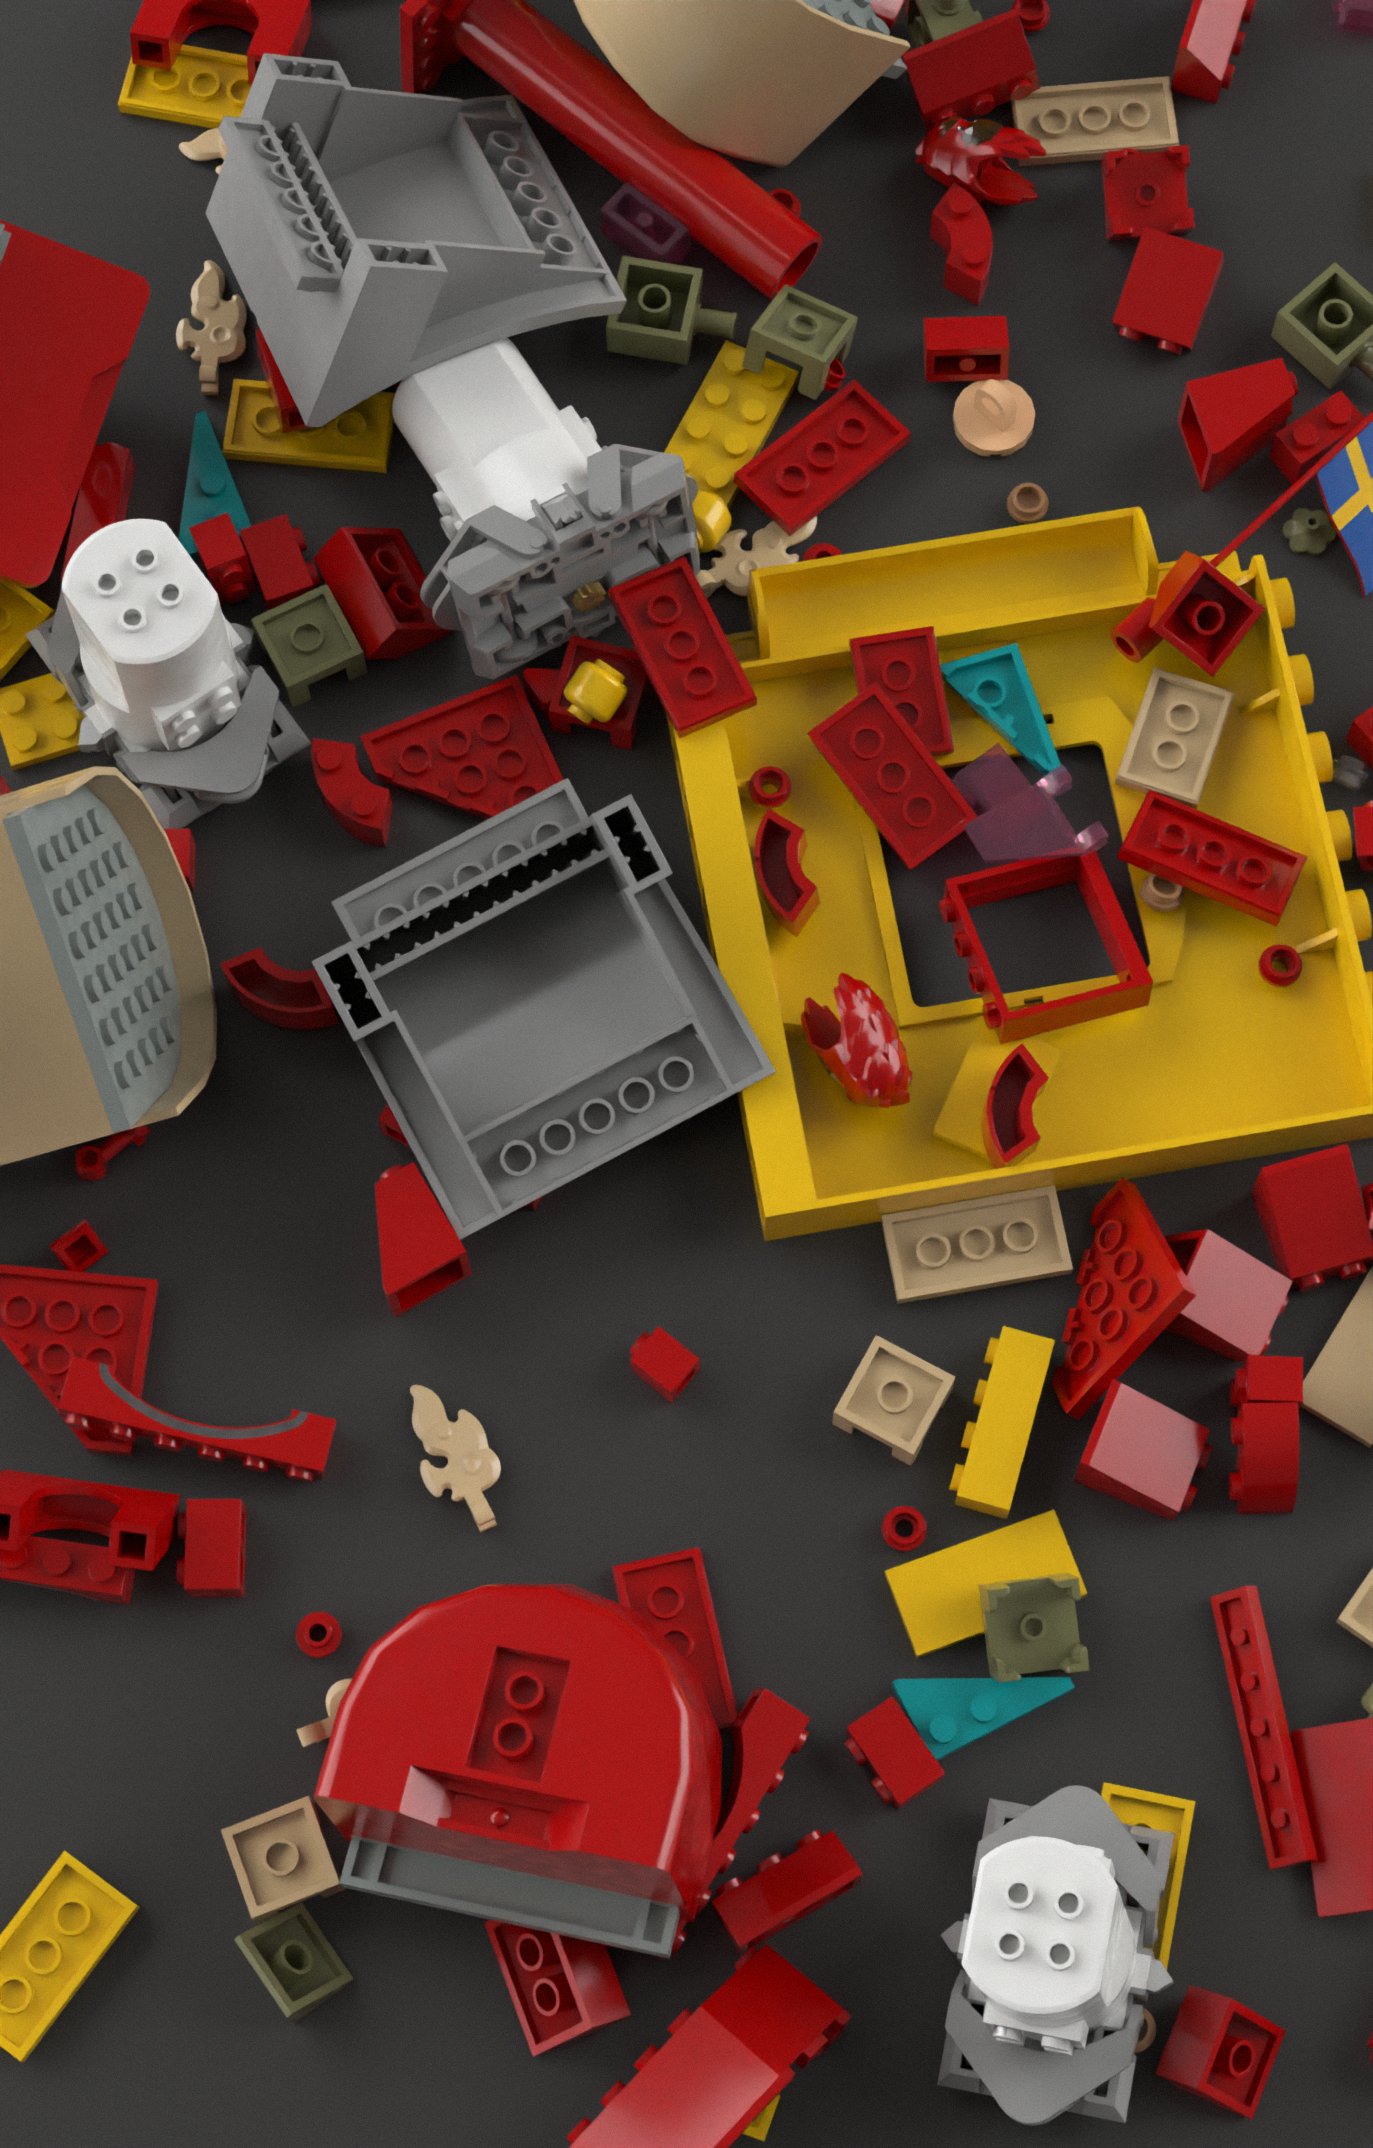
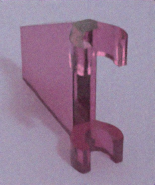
(1033, 826)

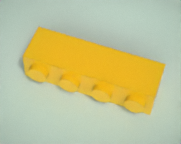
(1004, 1421)

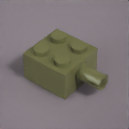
(936, 19)
(663, 312)
(1329, 327)

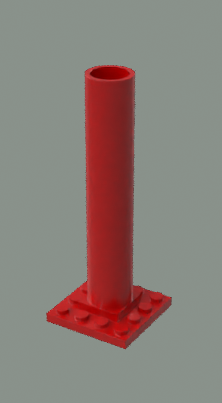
(613, 127)

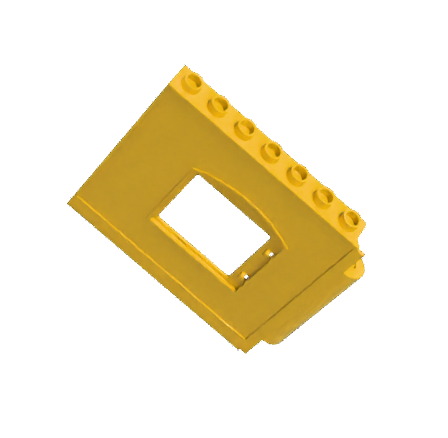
(1188, 1082)

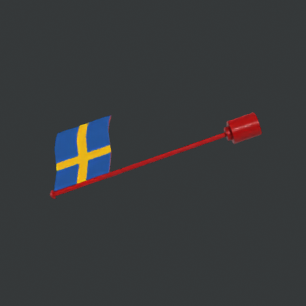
(1347, 493)

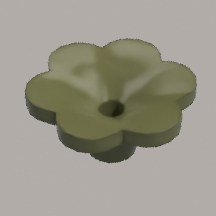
(1309, 531)

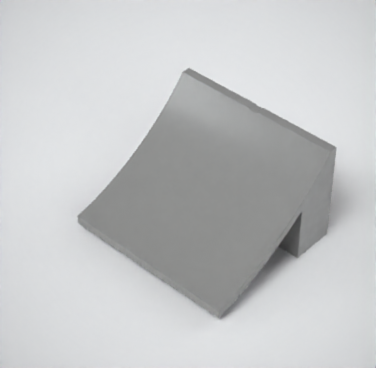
(392, 230)
(535, 1002)

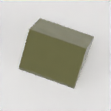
(294, 1961)

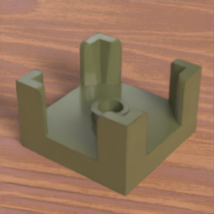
(803, 333)
(308, 642)
(1032, 1626)

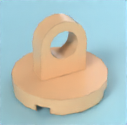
(993, 417)

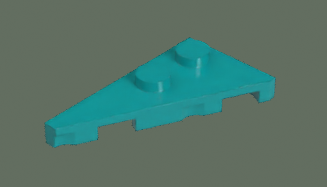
(208, 486)
(1003, 695)
(963, 1710)

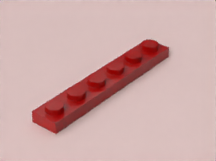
(1263, 1728)

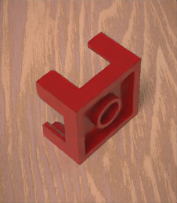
(1146, 193)
(626, 661)

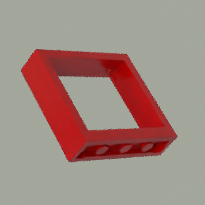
(1027, 877)

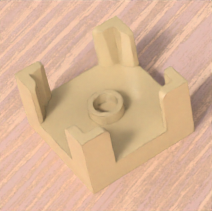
(893, 1398)
(281, 1858)

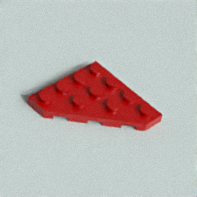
(468, 752)
(1125, 1298)
(79, 1315)

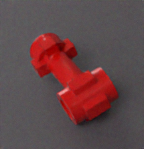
(92, 1160)

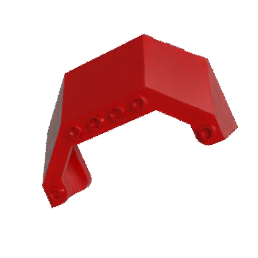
(720, 2061)

